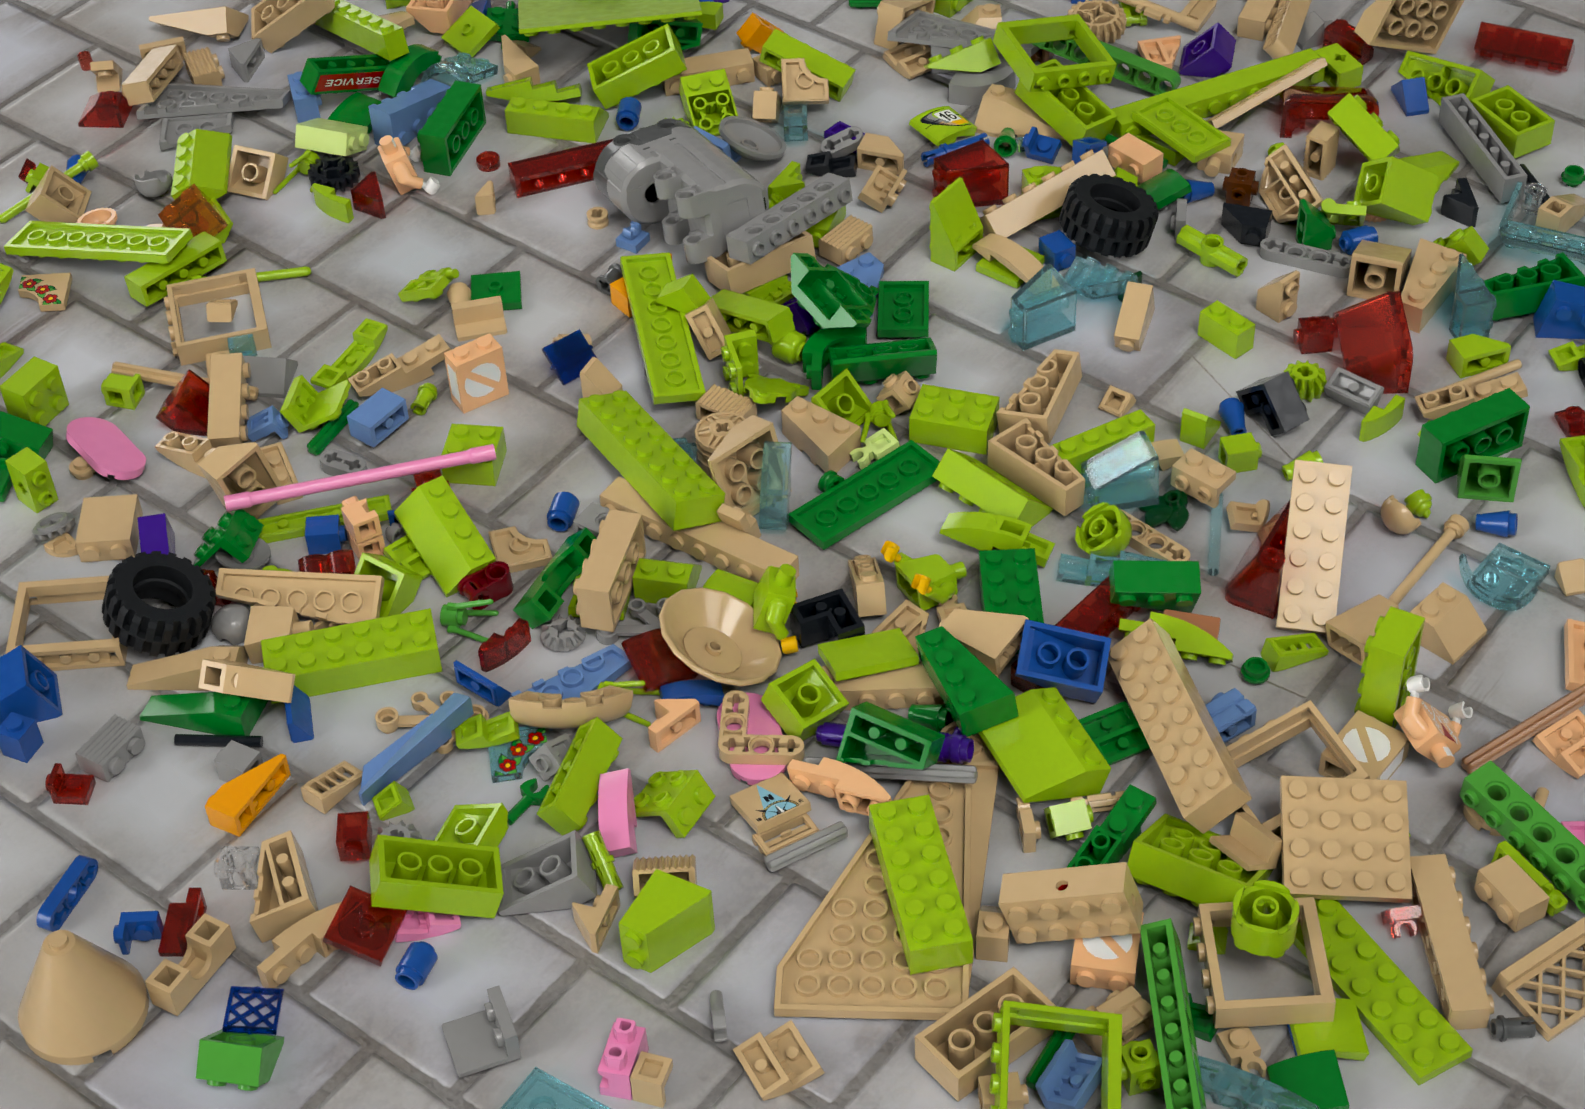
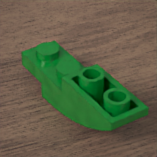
(1118, 831)

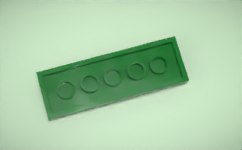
(865, 495)

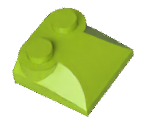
(475, 824)

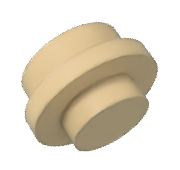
(81, 469)

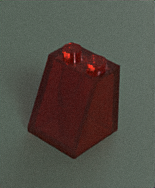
(981, 169)

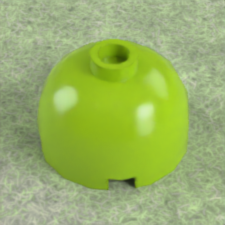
(1104, 530)

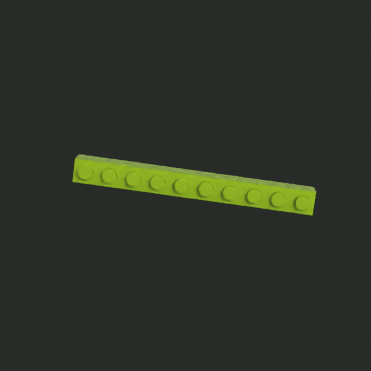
(1221, 92)

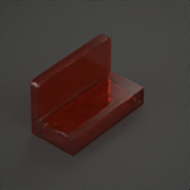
(179, 921)

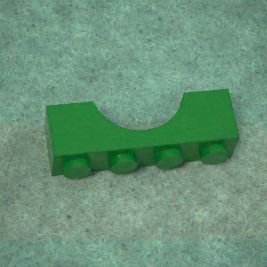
(545, 593)

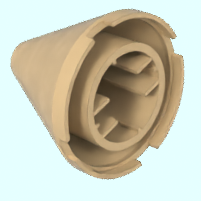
(80, 1001)

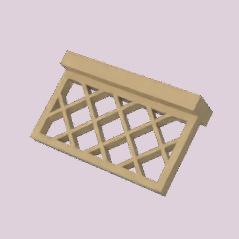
(1533, 966)

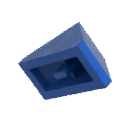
(1411, 96)

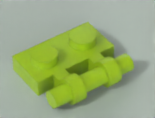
(428, 285)

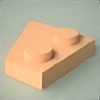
(1160, 50)

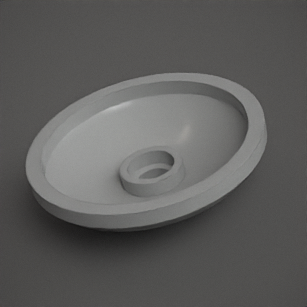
(752, 138)

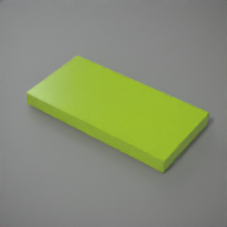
(1181, 128)

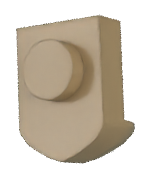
(1248, 516)

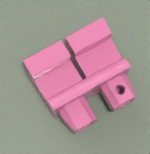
(620, 1058)

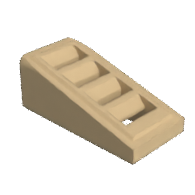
(327, 800)

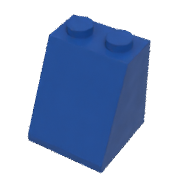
(28, 687)

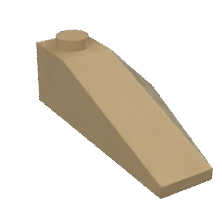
(212, 22)

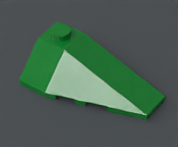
(205, 712)

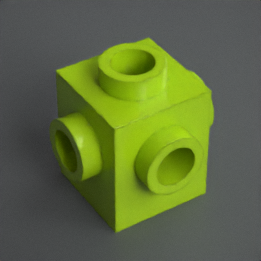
(1140, 1067)

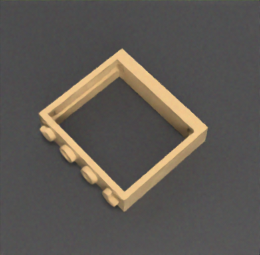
(205, 290)
(64, 654)
(1282, 729)
(1264, 1010)

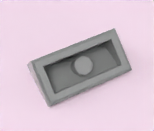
(1353, 390)

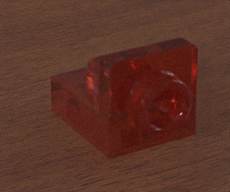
(69, 788)

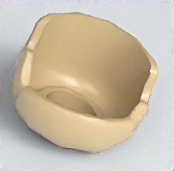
(1398, 516)

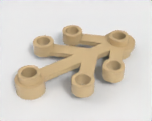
(389, 719)

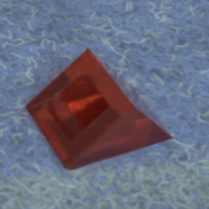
(26, 168)

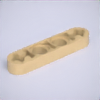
(1170, 551)

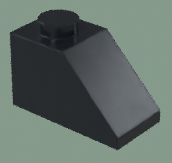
(1246, 223)

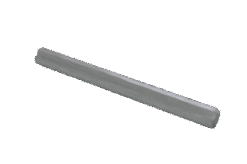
(935, 773)

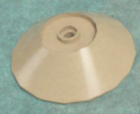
(717, 637)

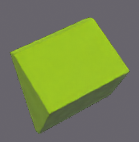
(843, 398)

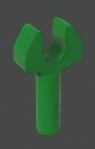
(529, 798)

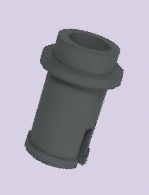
(1505, 1028)

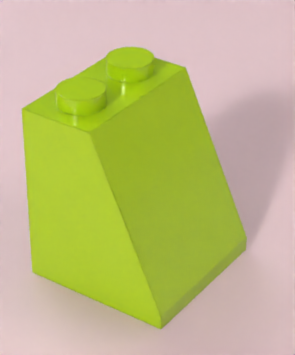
(1396, 190)
(665, 921)

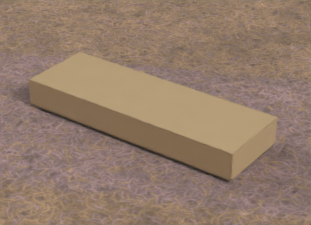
(281, 466)

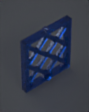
(256, 992)

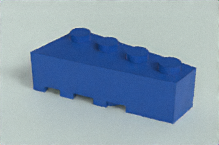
(1561, 312)

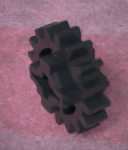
(334, 172)

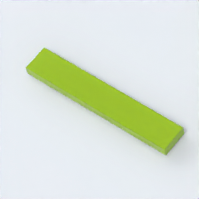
(293, 524)

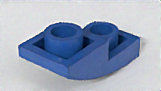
(705, 691)

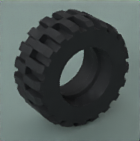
(1108, 215)
(155, 628)

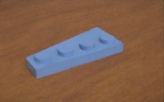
(598, 667)

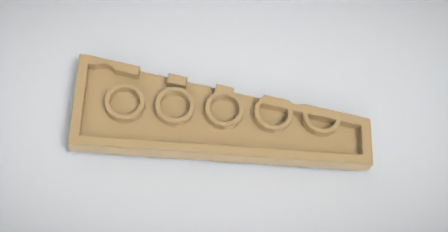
(313, 595)

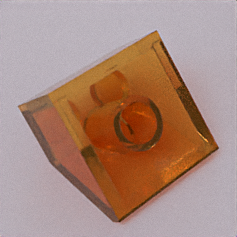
(193, 211)

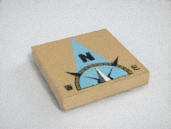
(770, 803)

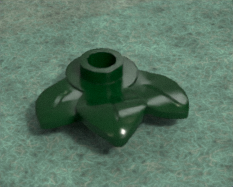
(1170, 508)

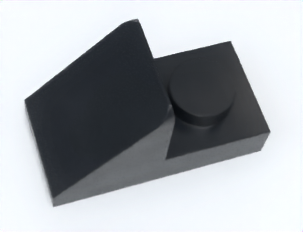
(1460, 204)

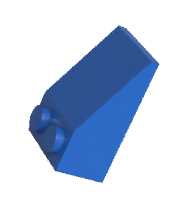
(1063, 659)

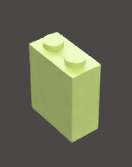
(331, 137)

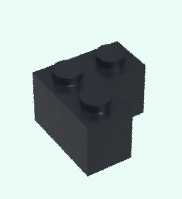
(1277, 402)
(824, 618)

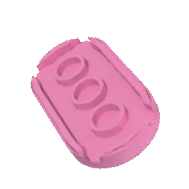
(105, 448)
(760, 723)

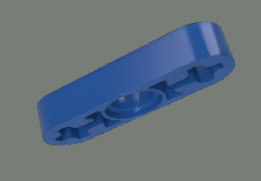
(67, 893)

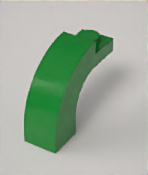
(404, 70)
(816, 352)

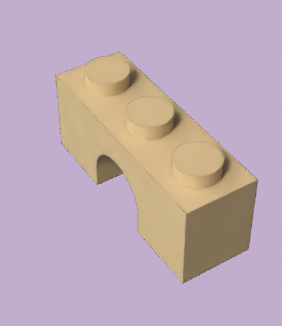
(208, 946)

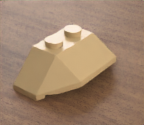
(1285, 184)

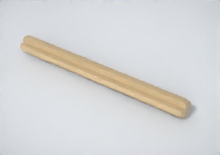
(161, 376)

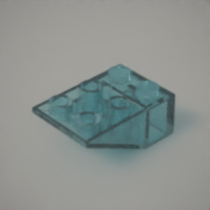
(1471, 303)

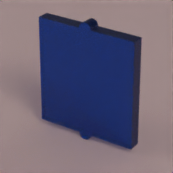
(569, 356)

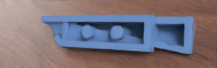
(414, 746)

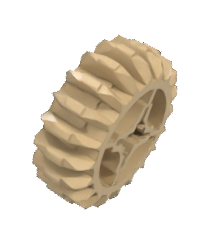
(1103, 18)

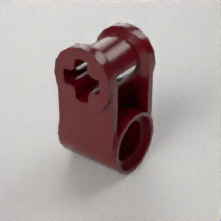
(488, 583)

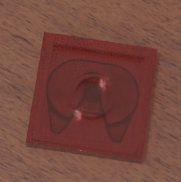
(364, 928)

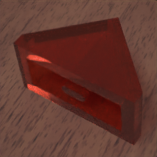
(368, 197)

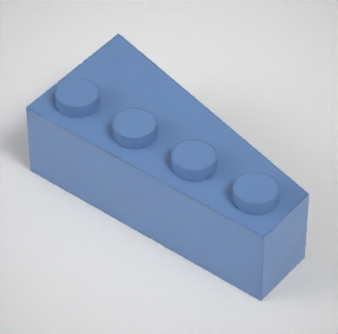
(407, 112)

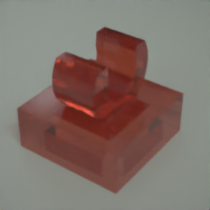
(1402, 916)

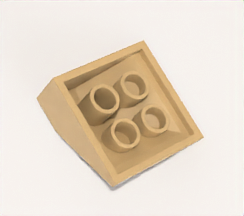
(738, 463)

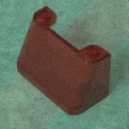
(1314, 103)
(1376, 341)
(1257, 576)

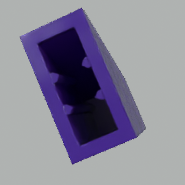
(156, 534)

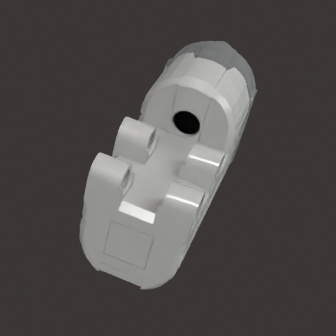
(679, 180)

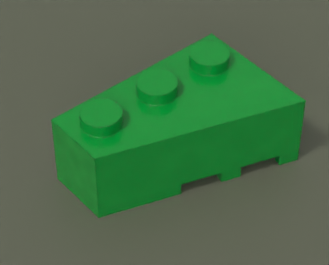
(687, 31)
(1155, 584)
(888, 739)

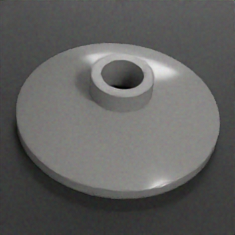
(259, 557)

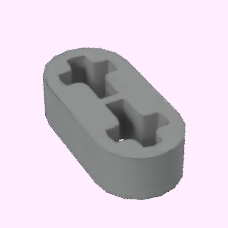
(842, 142)
(338, 462)

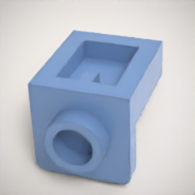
(265, 423)

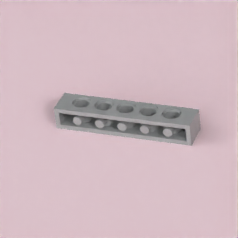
(789, 218)

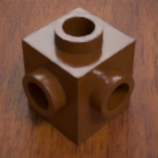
(1240, 186)

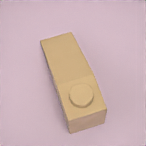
(517, 64)

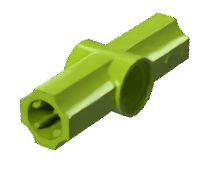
(1212, 250)

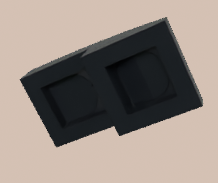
(824, 163)

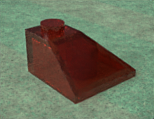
(106, 111)
(187, 406)

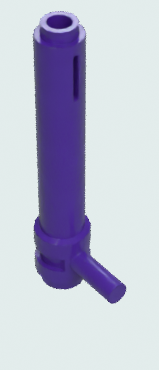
(954, 748)

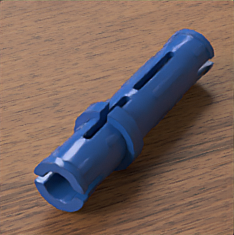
(944, 148)

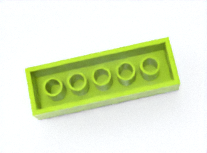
(357, 653)
(920, 884)

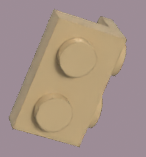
(881, 188)
(1201, 477)

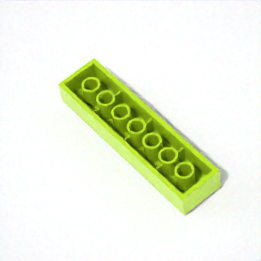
(650, 460)

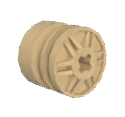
(710, 433)

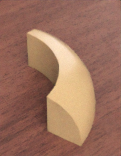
(553, 712)

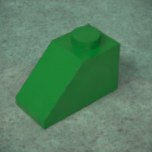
(1314, 227)

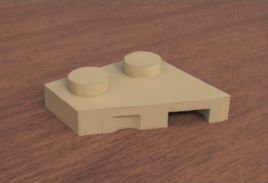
(909, 619)

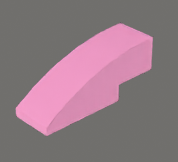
(617, 812)

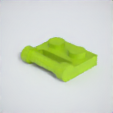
(1344, 214)

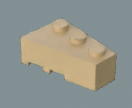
(283, 887)

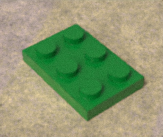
(903, 309)

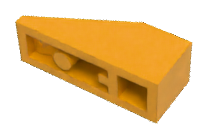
(245, 796)

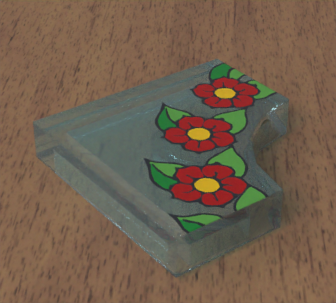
(511, 758)

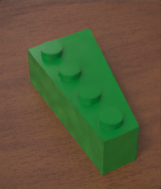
(1525, 290)

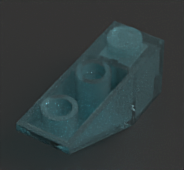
(1096, 280)

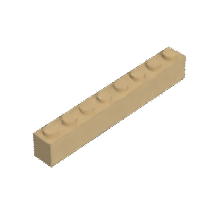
(713, 543)

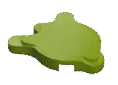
(766, 390)

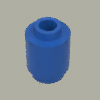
(628, 113)
(1351, 238)
(562, 511)
(415, 965)

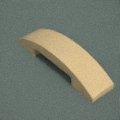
(1009, 254)

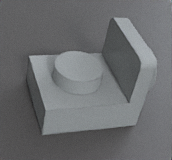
(550, 756)

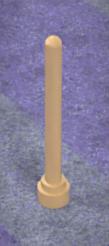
(1454, 528)

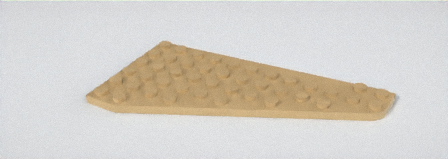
(850, 949)

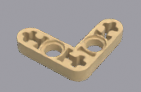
(741, 738)

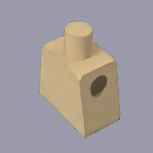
(1225, 159)
(268, 623)

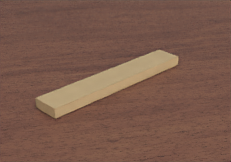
(1267, 92)

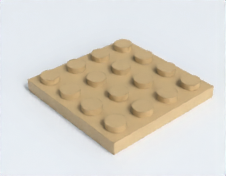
(1345, 839)

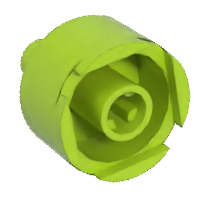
(1264, 919)

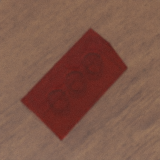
(1524, 46)

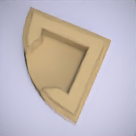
(62, 546)

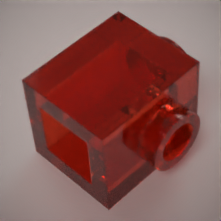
(1314, 334)
(354, 836)

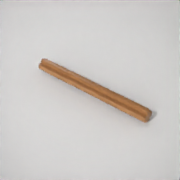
(1524, 730)

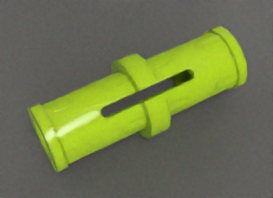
(601, 859)

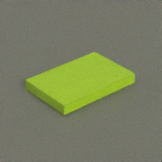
(868, 654)

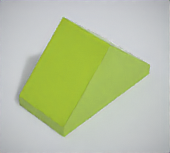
(683, 294)
(1197, 428)

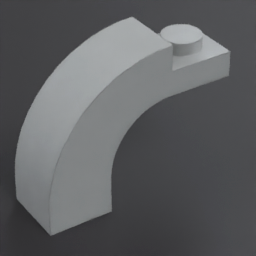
(970, 88)

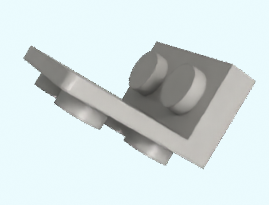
(483, 1037)

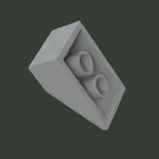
(548, 877)

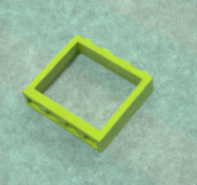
(1012, 34)
(1061, 1019)

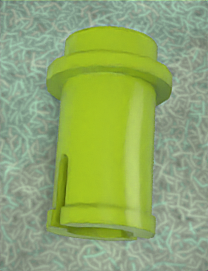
(426, 394)

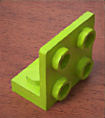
(740, 358)

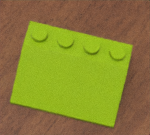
(1046, 750)
(1186, 864)

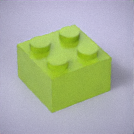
(35, 392)
(463, 437)

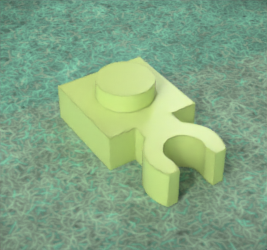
(874, 448)

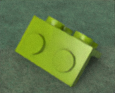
(308, 408)
(676, 797)

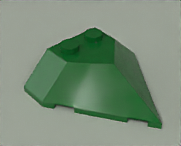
(831, 294)

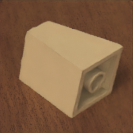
(1377, 269)

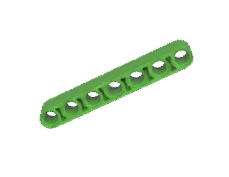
(1136, 65)

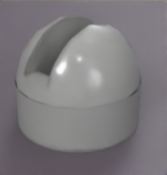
(392, 530)

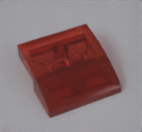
(655, 661)

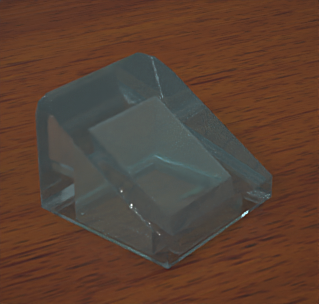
(242, 344)

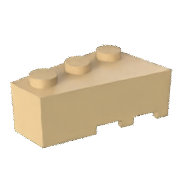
(894, 12)
(820, 434)

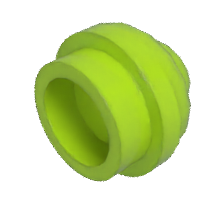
(1419, 503)

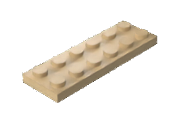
(1313, 546)

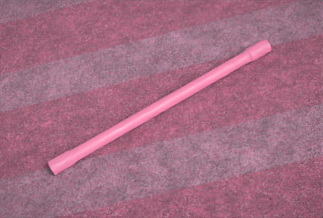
(249, 499)

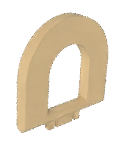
(1191, 17)

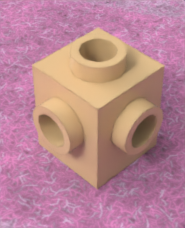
(900, 391)

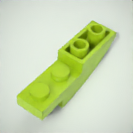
(993, 530)
(1188, 638)

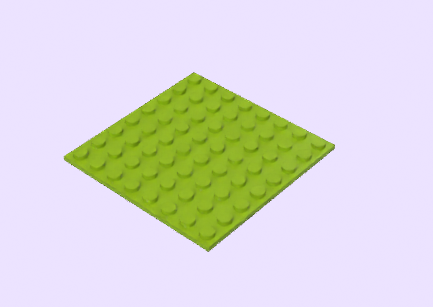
(576, 14)

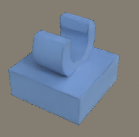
(633, 238)

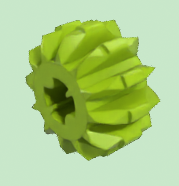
(1308, 379)

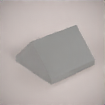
(271, 375)

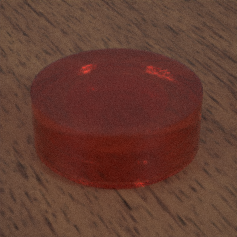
(488, 161)

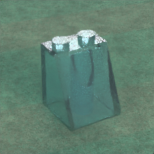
(1042, 309)
(1123, 474)

